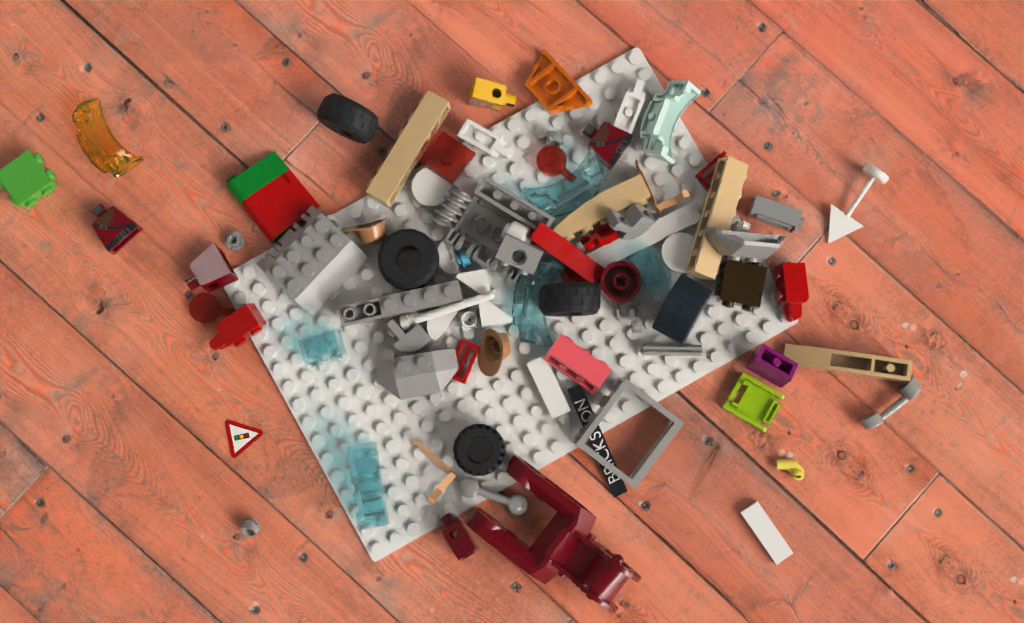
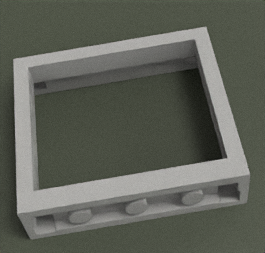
(655, 450)

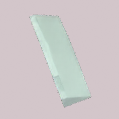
(662, 117)

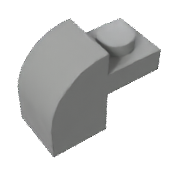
(632, 222)
(411, 342)

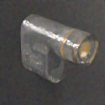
(632, 312)

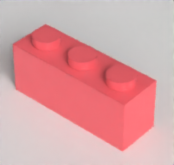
(577, 364)

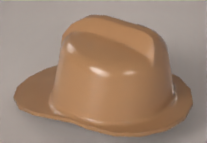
(369, 233)
(492, 351)

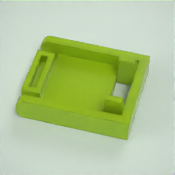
(756, 403)

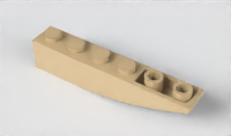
(594, 210)
(850, 362)

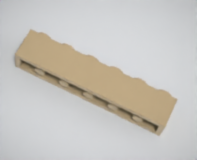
(408, 149)
(717, 214)

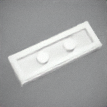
(548, 387)
(766, 532)

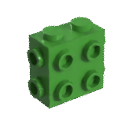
(27, 179)

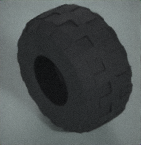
(348, 118)
(403, 240)
(569, 299)

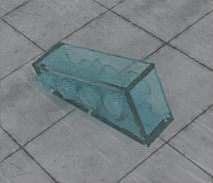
(368, 485)

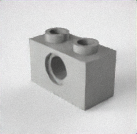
(510, 245)

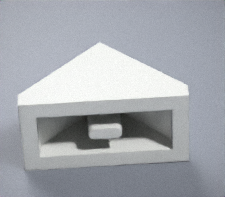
(475, 280)
(492, 315)

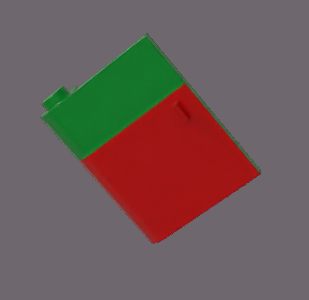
(271, 196)

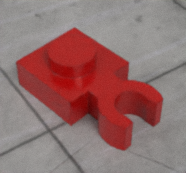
(602, 235)

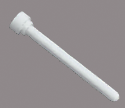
(409, 321)

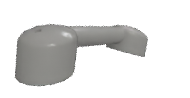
(907, 389)
(470, 487)

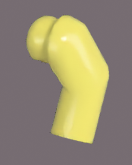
(792, 467)

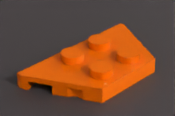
(554, 87)

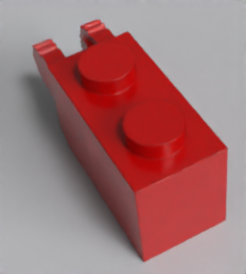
(791, 289)
(238, 327)

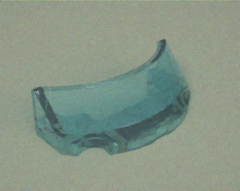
(567, 196)
(525, 304)

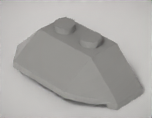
(744, 244)
(417, 373)

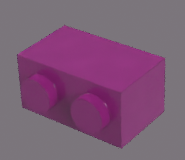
(772, 365)

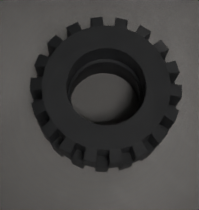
(479, 468)

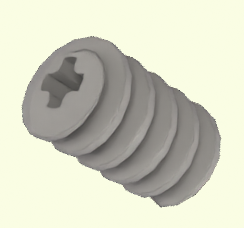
(452, 207)

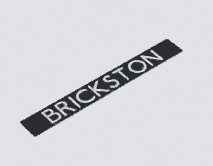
(596, 439)

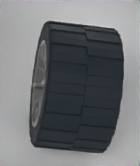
(681, 308)

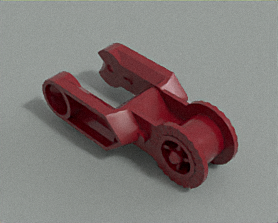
(563, 546)

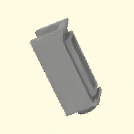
(776, 214)

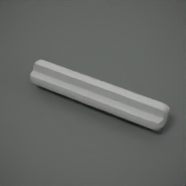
(672, 349)

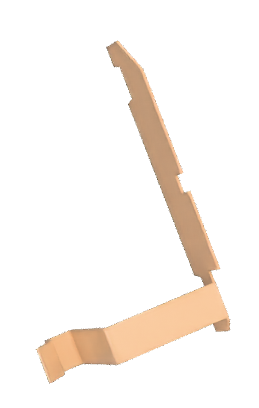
(665, 204)
(448, 479)

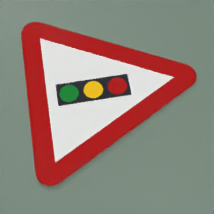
(240, 436)

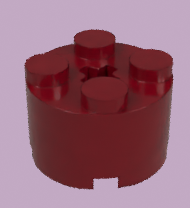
(620, 270)

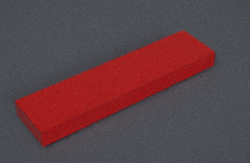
(566, 253)

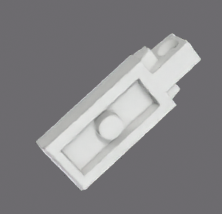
(630, 107)
(483, 139)

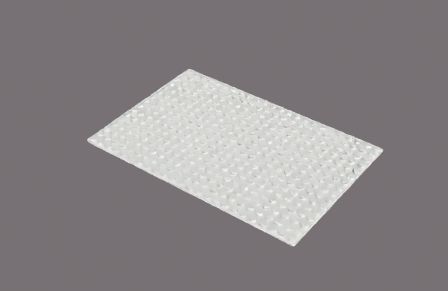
(347, 407)

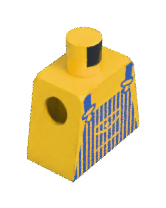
(483, 93)

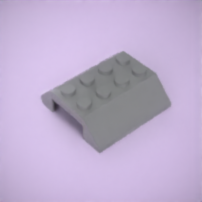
(485, 220)
(313, 261)

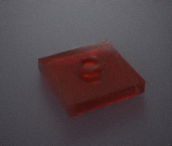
(447, 157)

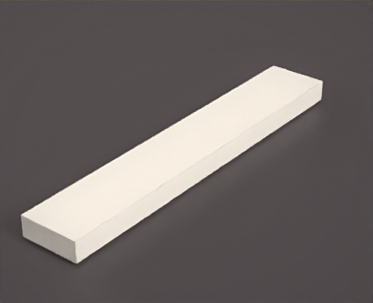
(660, 230)

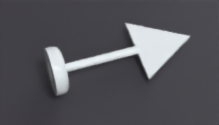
(841, 223)

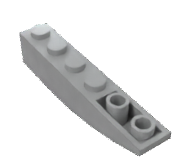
(401, 303)

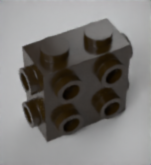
(741, 284)

